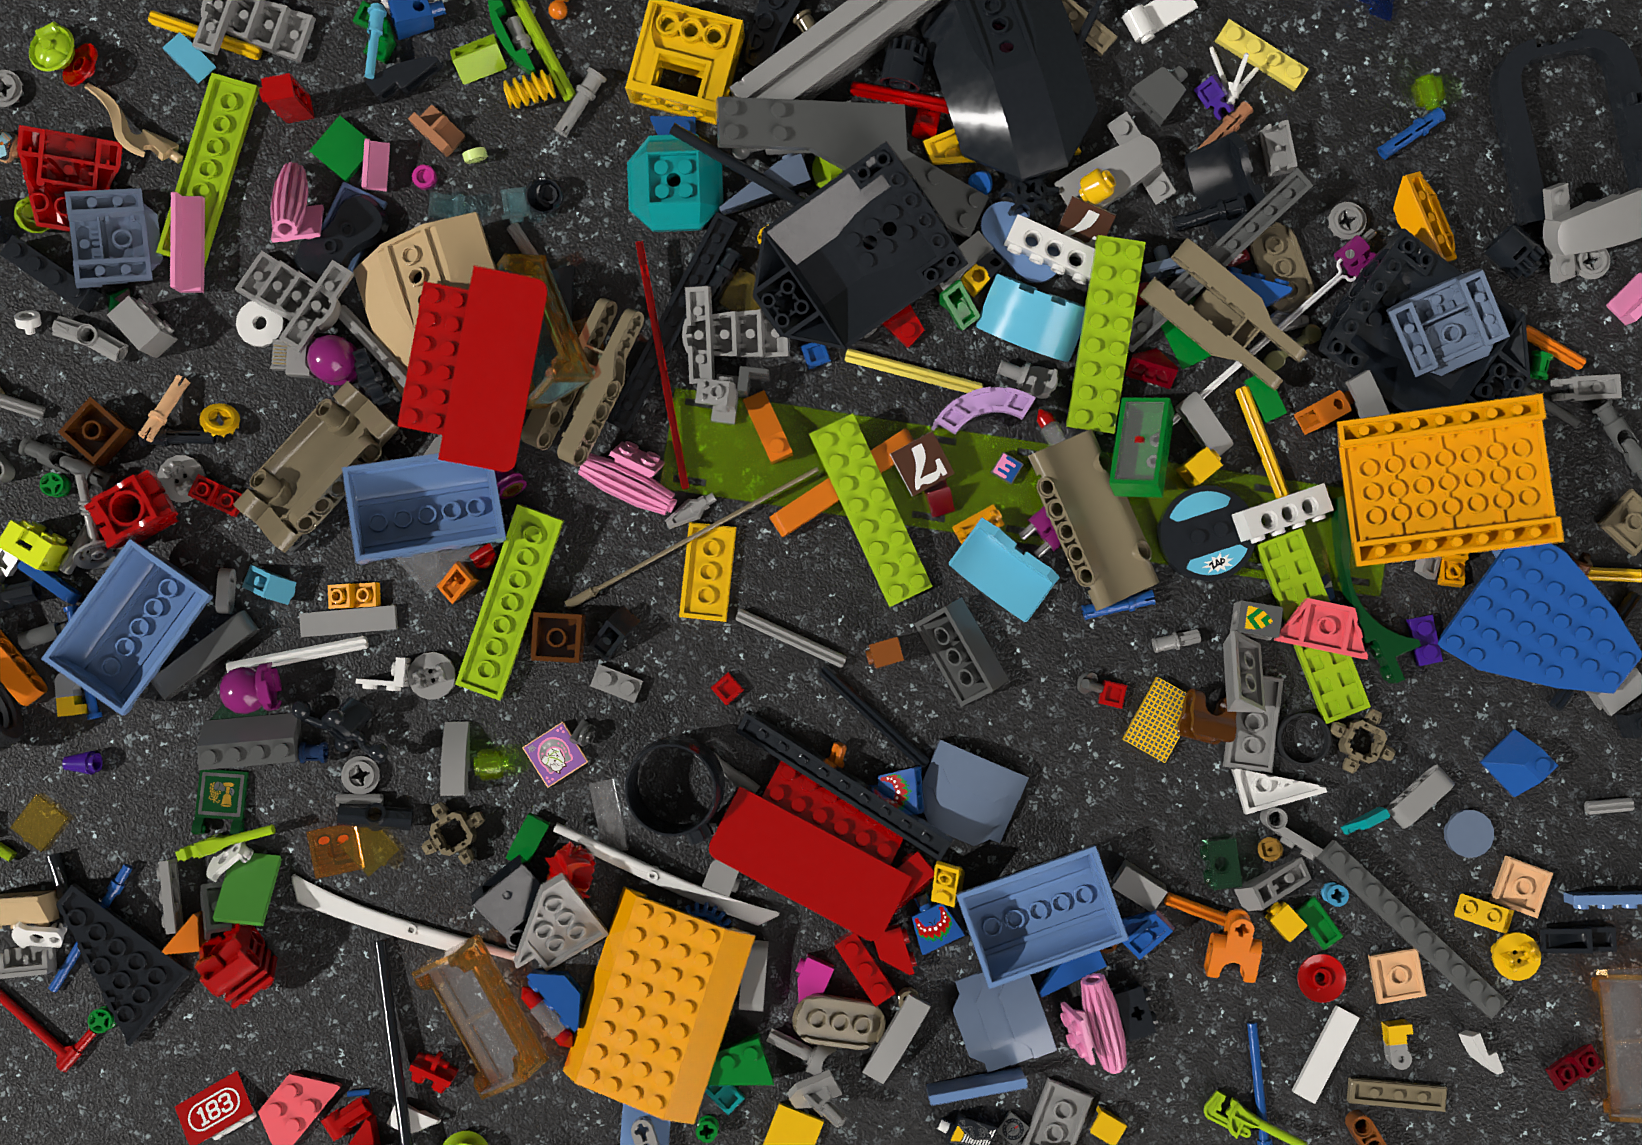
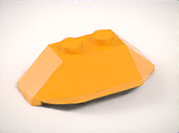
(1422, 215)

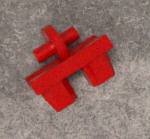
(434, 1069)

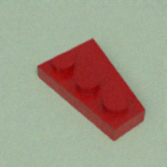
(905, 326)

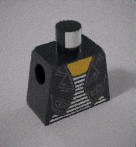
(967, 1130)

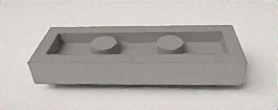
(170, 895)

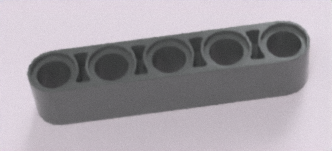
(204, 655)

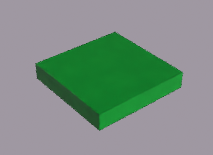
(341, 148)

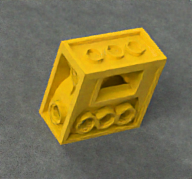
(688, 43)

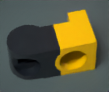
(982, 273)

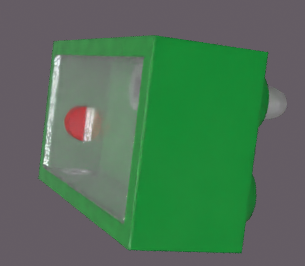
(1142, 447)

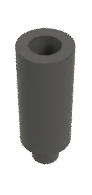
(40, 635)

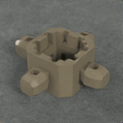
(1377, 749)
(438, 841)

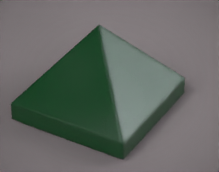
(116, 297)

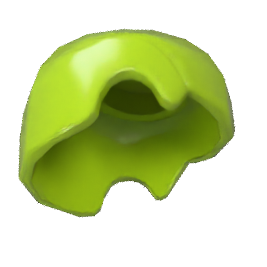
(24, 216)

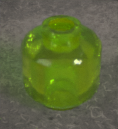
(1428, 91)
(490, 764)

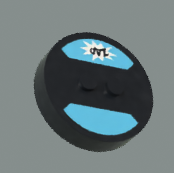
(1200, 534)

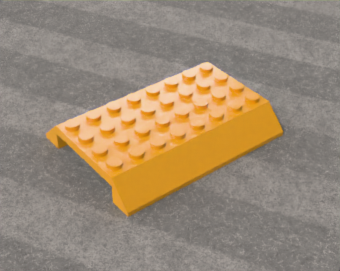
(1448, 481)
(658, 1008)

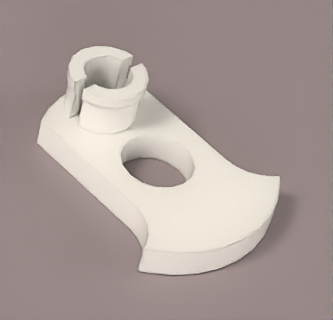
(227, 859)
(52, 936)

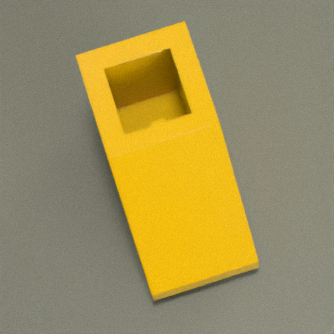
(946, 883)

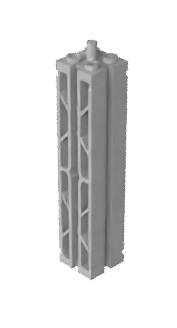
(832, 49)

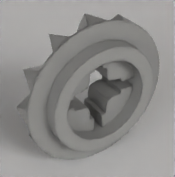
(13, 94)
(1351, 211)
(1598, 268)
(356, 785)

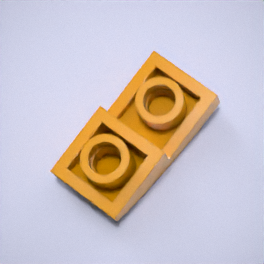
(1452, 570)
(354, 595)

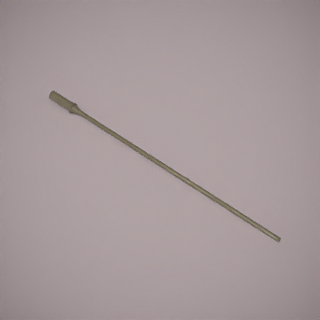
(593, 591)

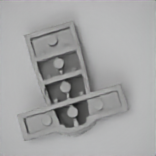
(257, 22)
(1129, 163)
(1587, 226)
(296, 297)
(725, 335)

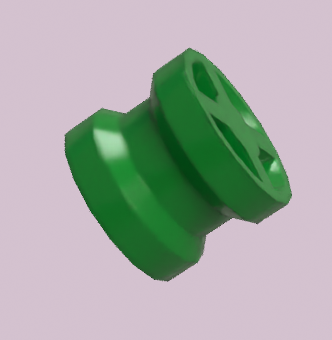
(50, 482)
(97, 1021)

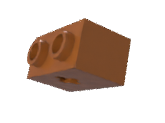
(884, 653)

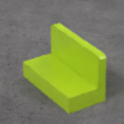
(478, 59)

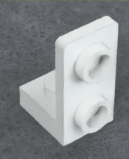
(398, 670)

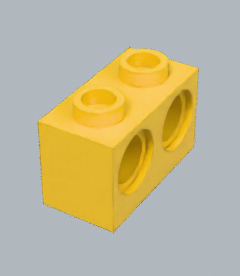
(1199, 466)

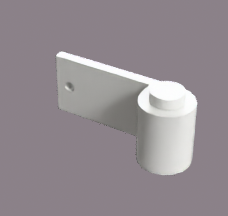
(1153, 17)

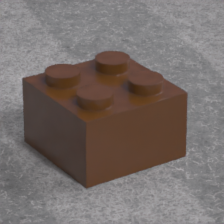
(97, 431)
(558, 637)

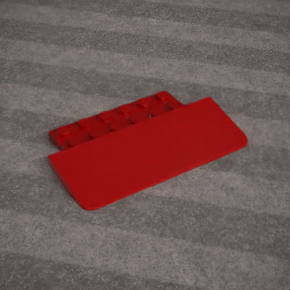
(474, 366)
(814, 851)

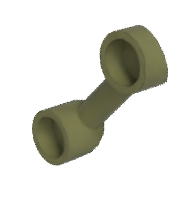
(1309, 335)

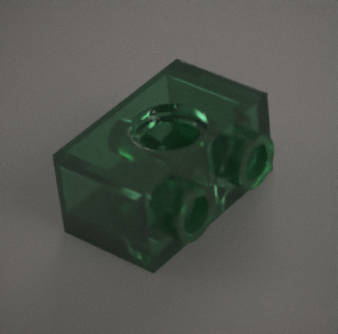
(1229, 875)

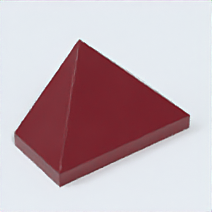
(1152, 367)

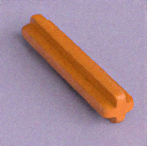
(1555, 348)
(1194, 908)

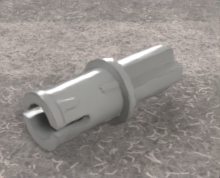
(1176, 640)

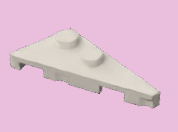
(1265, 791)

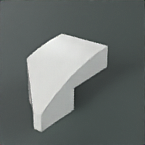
(1476, 1049)
(418, 1119)

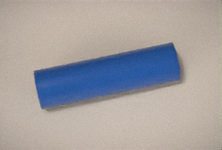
(351, 1093)

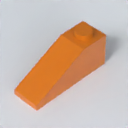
(768, 427)

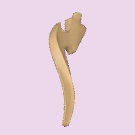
(135, 143)

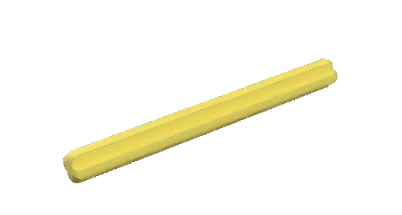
(911, 371)

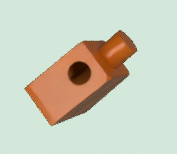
(1324, 411)

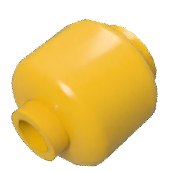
(1097, 186)

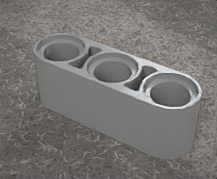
(1203, 424)
(1420, 796)
(754, 978)

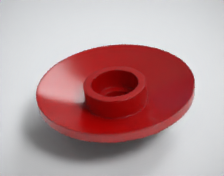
(82, 65)
(1329, 986)

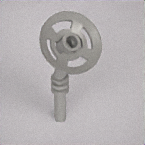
(96, 546)

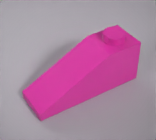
(812, 976)

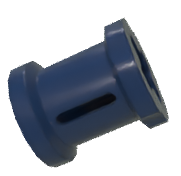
(313, 752)

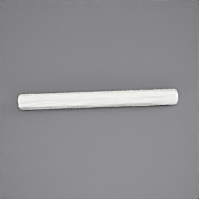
(303, 654)

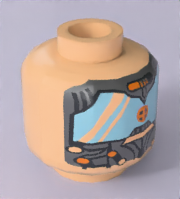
(8, 146)

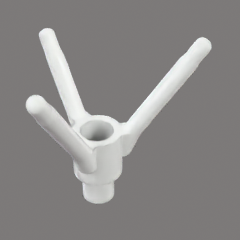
(1233, 88)

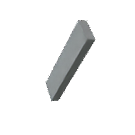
(348, 621)

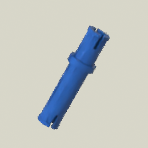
(1433, 118)
(1129, 603)

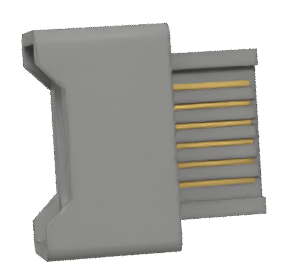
(291, 361)

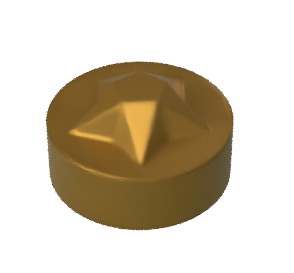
(1270, 849)

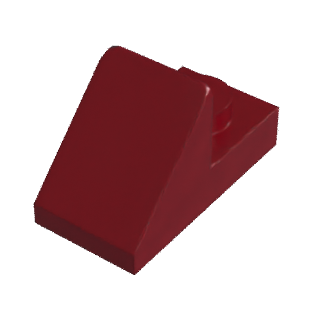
(939, 499)

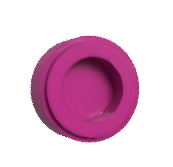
(424, 177)

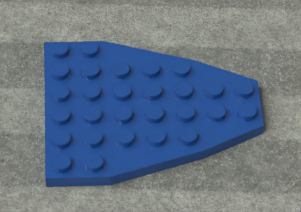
(1542, 624)

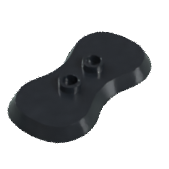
(355, 226)

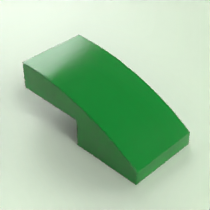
(528, 838)

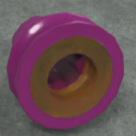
(509, 484)

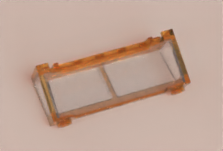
(483, 1015)
(1621, 1023)

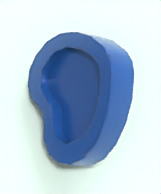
(981, 181)

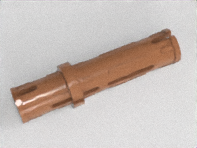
(1240, 113)

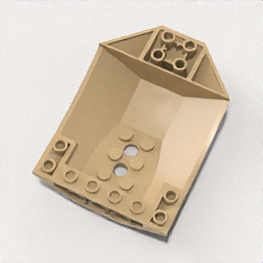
(385, 279)

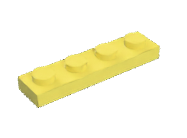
(1261, 55)

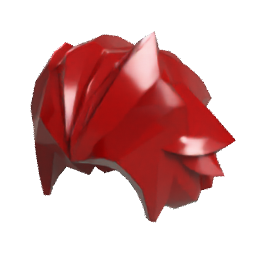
(575, 865)

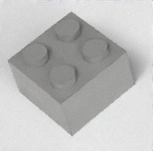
(142, 326)

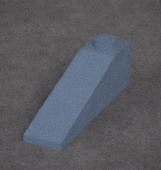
(788, 172)

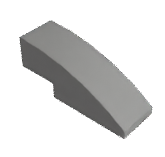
(455, 759)

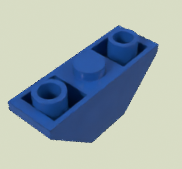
(1267, 290)
(560, 994)

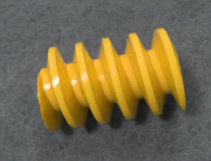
(529, 89)

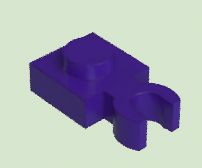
(1211, 94)

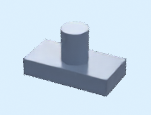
(1162, 268)

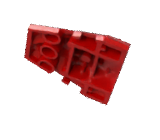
(63, 163)

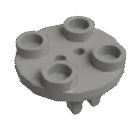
(175, 469)
(442, 671)

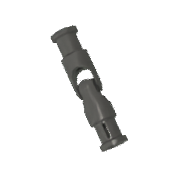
(1613, 425)
(48, 454)

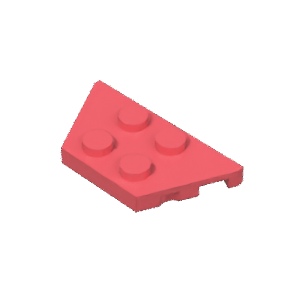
(1324, 628)
(295, 1107)

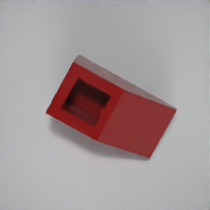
(893, 949)

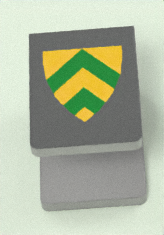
(1256, 620)

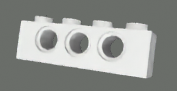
(1047, 238)
(1314, 500)

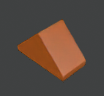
(458, 581)
(189, 937)

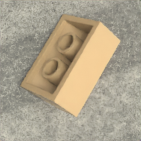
(28, 908)

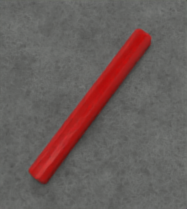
(898, 97)

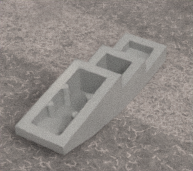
(1366, 396)
(896, 1038)

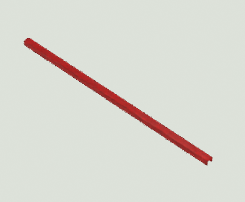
(662, 365)

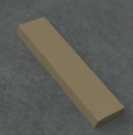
(1397, 1094)

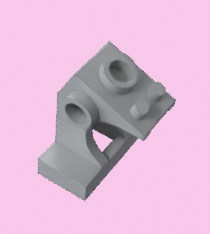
(721, 395)

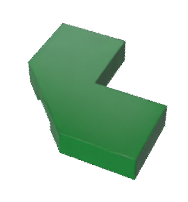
(386, 41)

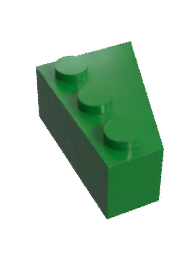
(742, 1063)

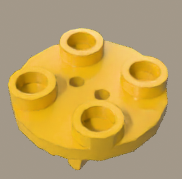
(1506, 962)

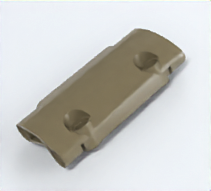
(306, 473)

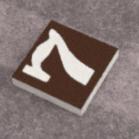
(1085, 221)
(922, 463)

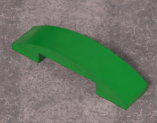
(519, 57)

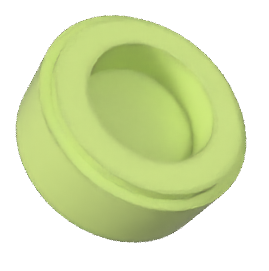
(475, 155)

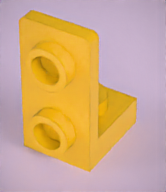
(1483, 913)

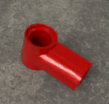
(342, 1120)

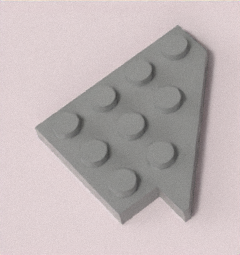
(558, 925)

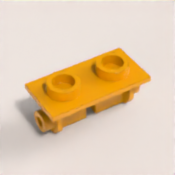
(965, 527)

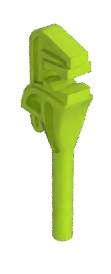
(217, 842)
(1240, 1120)

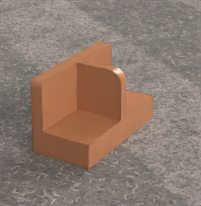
(438, 130)

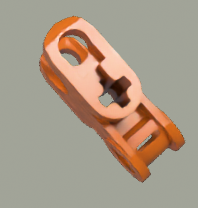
(1234, 946)

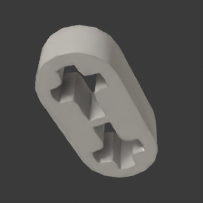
(225, 591)
(651, 1136)

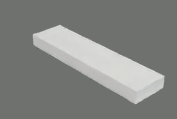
(1325, 1054)

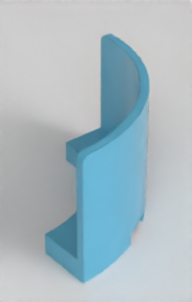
(1031, 318)
(1001, 570)

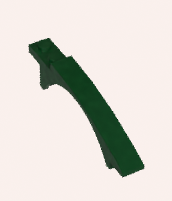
(1384, 643)

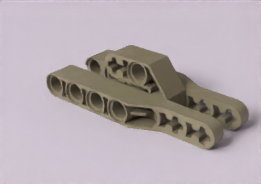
(1215, 324)
(597, 396)

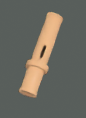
(161, 412)

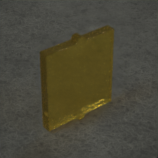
(740, 292)
(39, 822)
(369, 849)

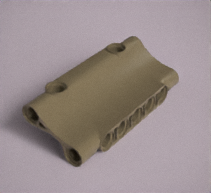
(1092, 523)

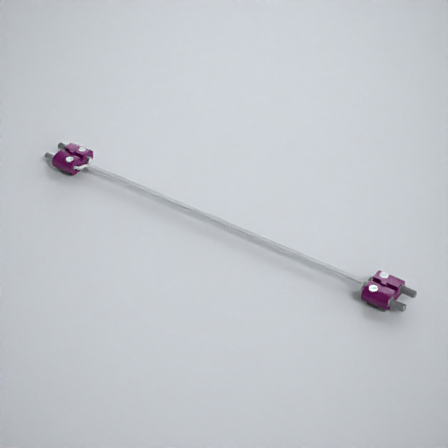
(1352, 256)

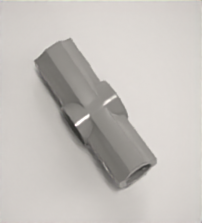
(79, 332)

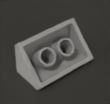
(1243, 674)

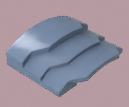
(112, 237)
(1448, 324)
(969, 794)
(1001, 1022)

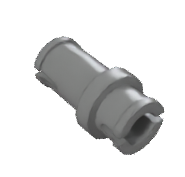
(520, 38)

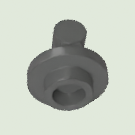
(1088, 682)
(583, 734)

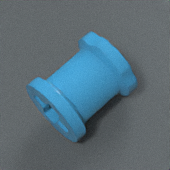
(1340, 898)

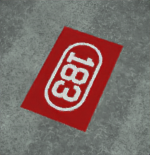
(214, 1109)

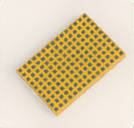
(1157, 720)

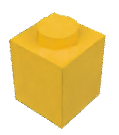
(1285, 920)

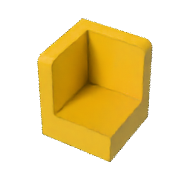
(1108, 1126)

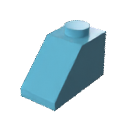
(269, 585)

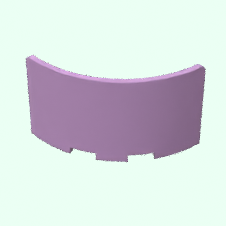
(983, 401)

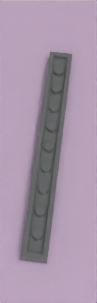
(1227, 248)
(1411, 929)

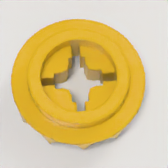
(228, 415)

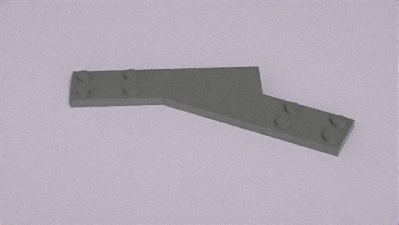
(842, 136)

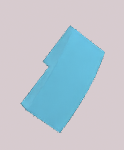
(189, 58)

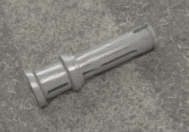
(585, 92)

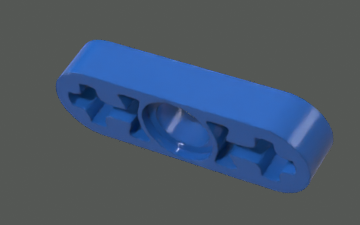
(52, 583)

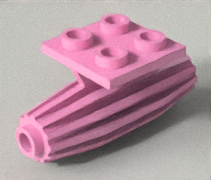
(289, 208)
(630, 477)
(1096, 1025)

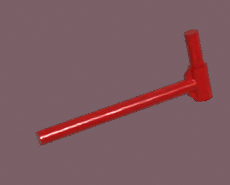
(66, 1055)

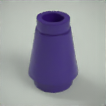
(83, 762)

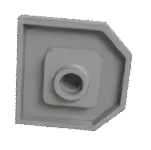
(819, 1094)

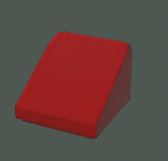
(925, 124)

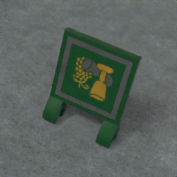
(221, 796)

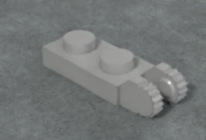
(1589, 388)

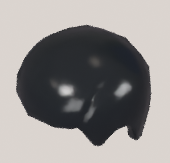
(544, 195)

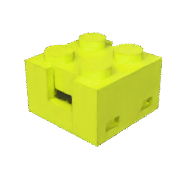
(34, 545)

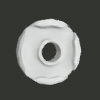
(246, 325)

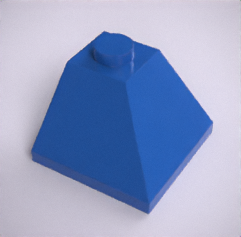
(1518, 763)

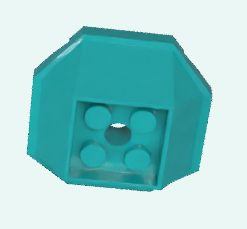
(676, 208)

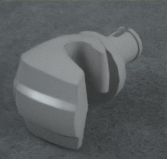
(1032, 380)

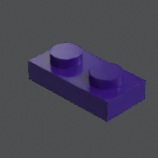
(1424, 630)

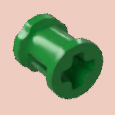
(1540, 365)
(702, 1133)

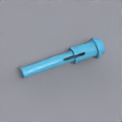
(375, 26)

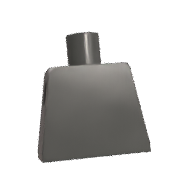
(1159, 92)

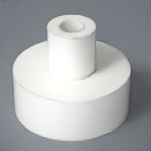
(28, 320)

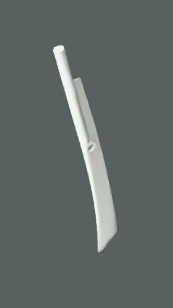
(331, 904)
(732, 907)

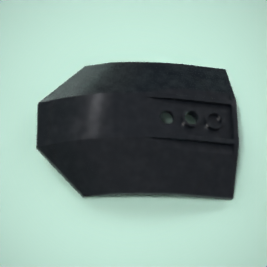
(1018, 107)
(822, 280)
(1362, 341)

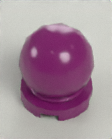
(332, 360)
(249, 689)

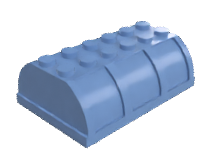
(420, 507)
(127, 626)
(1042, 916)

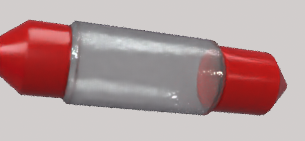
(1050, 427)
(547, 1018)

